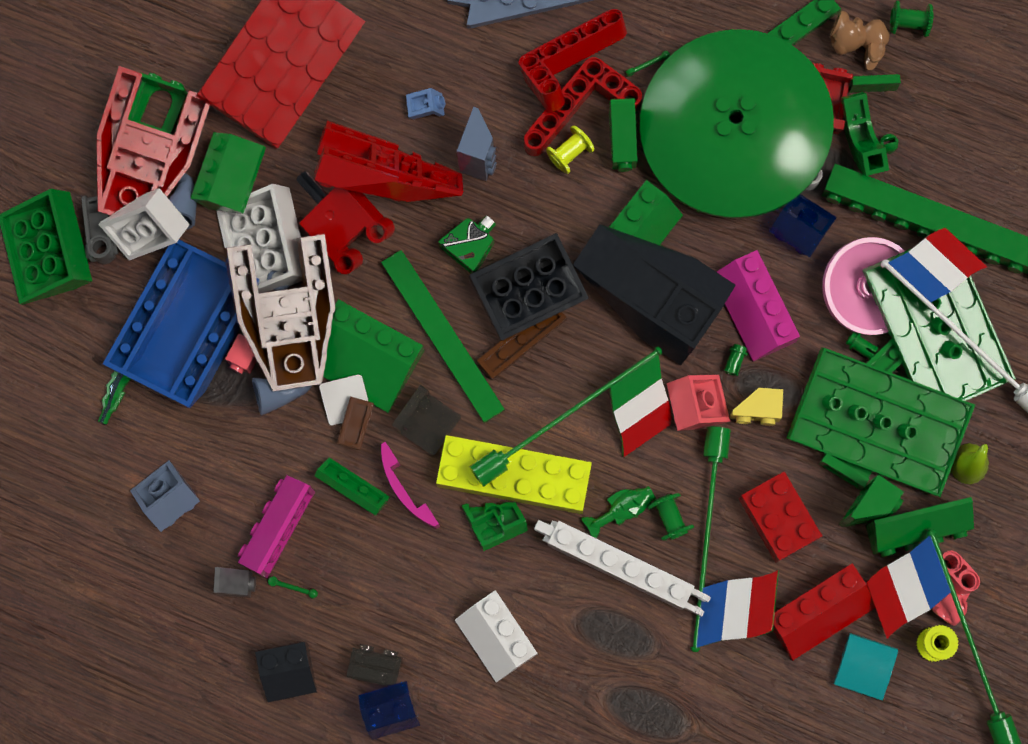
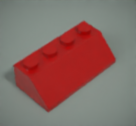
(822, 611)

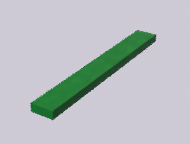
(443, 336)

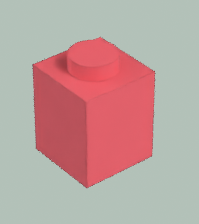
(241, 356)

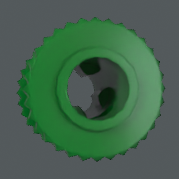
(911, 19)
(671, 516)

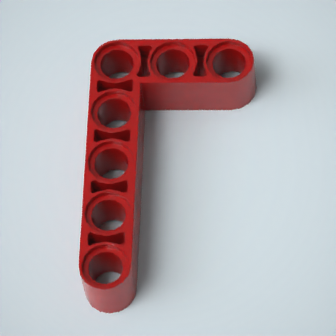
(566, 50)
(576, 100)

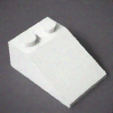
(145, 225)

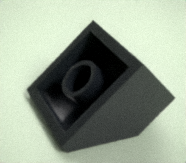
(286, 671)

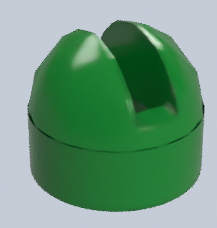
(890, 147)

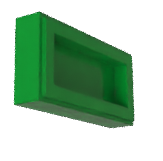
(874, 83)

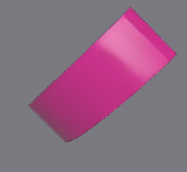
(390, 463)

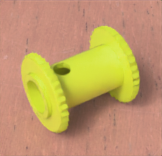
(570, 149)
(947, 639)

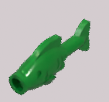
(625, 506)

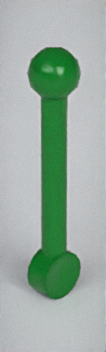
(665, 55)
(273, 581)

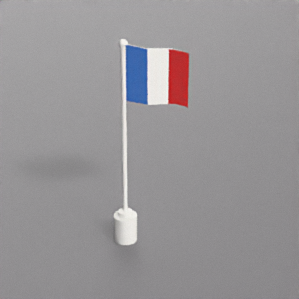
(935, 270)

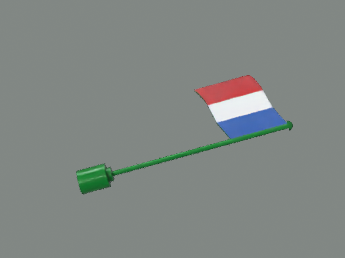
(914, 587)
(736, 606)

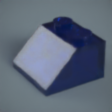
(802, 225)
(388, 710)

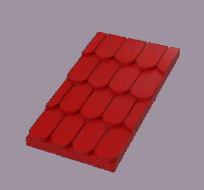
(279, 64)

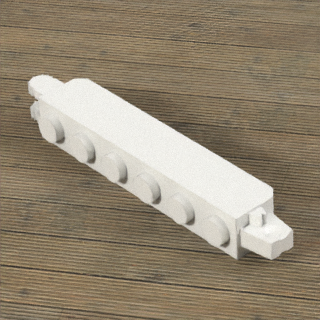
(620, 565)

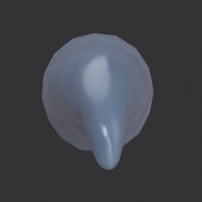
(182, 200)
(272, 400)

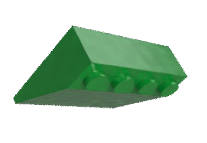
(45, 246)
(371, 350)

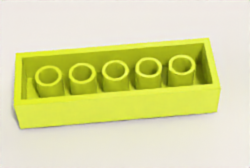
(530, 476)

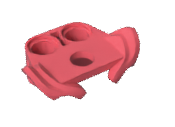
(959, 570)

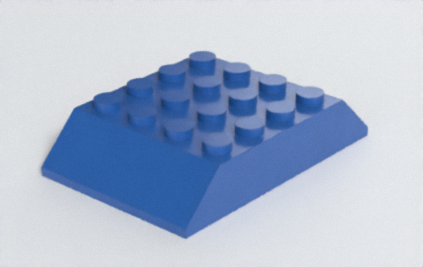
(178, 326)

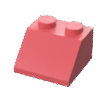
(697, 402)

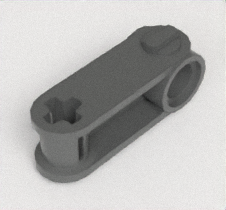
(94, 233)

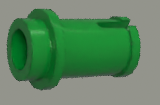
(860, 344)
(735, 359)

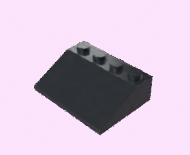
(528, 287)

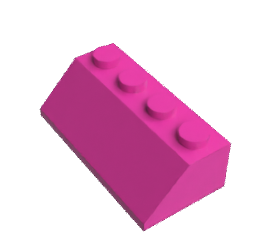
(757, 307)
(277, 526)

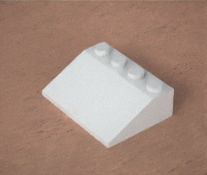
(272, 231)

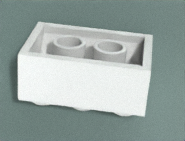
(496, 636)

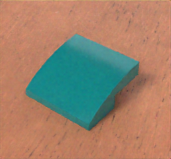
(866, 666)

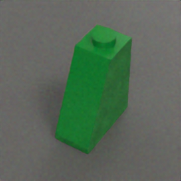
(623, 134)

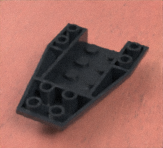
(654, 289)

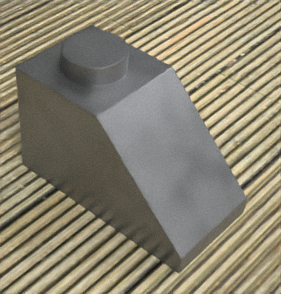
(234, 582)

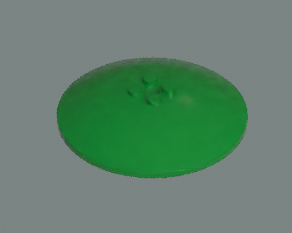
(744, 165)

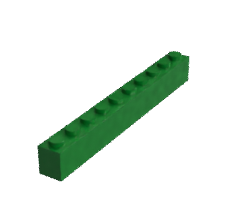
(926, 216)

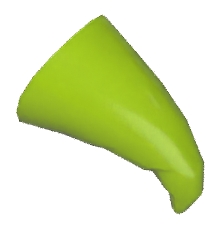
(970, 463)

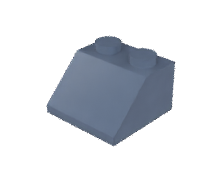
(164, 496)

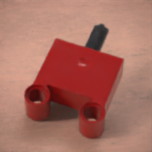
(342, 218)

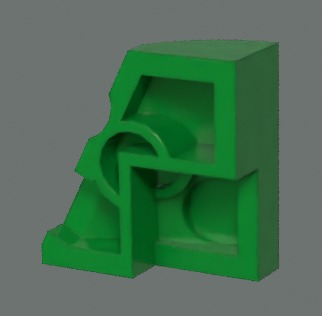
(495, 523)

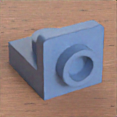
(425, 103)

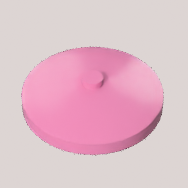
(846, 287)

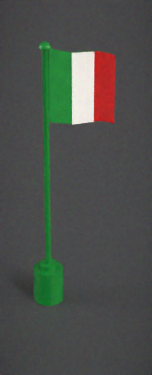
(636, 403)

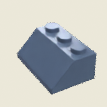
(476, 148)

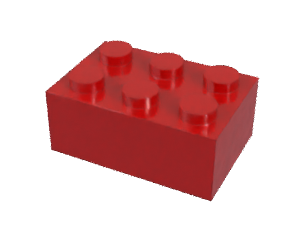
(780, 517)

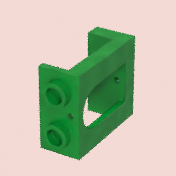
(151, 84)

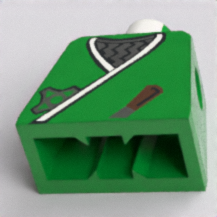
(469, 243)

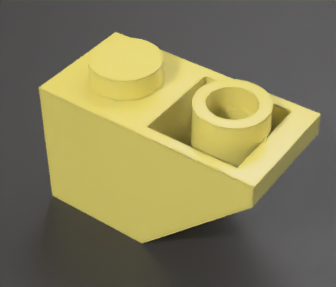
(762, 406)

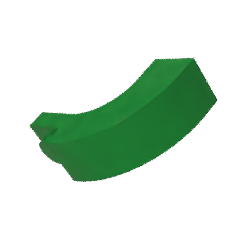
(864, 146)

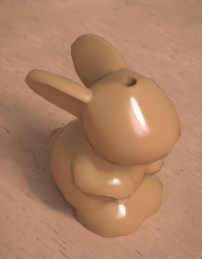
(850, 35)

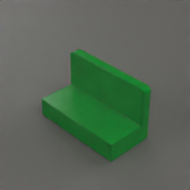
(848, 472)

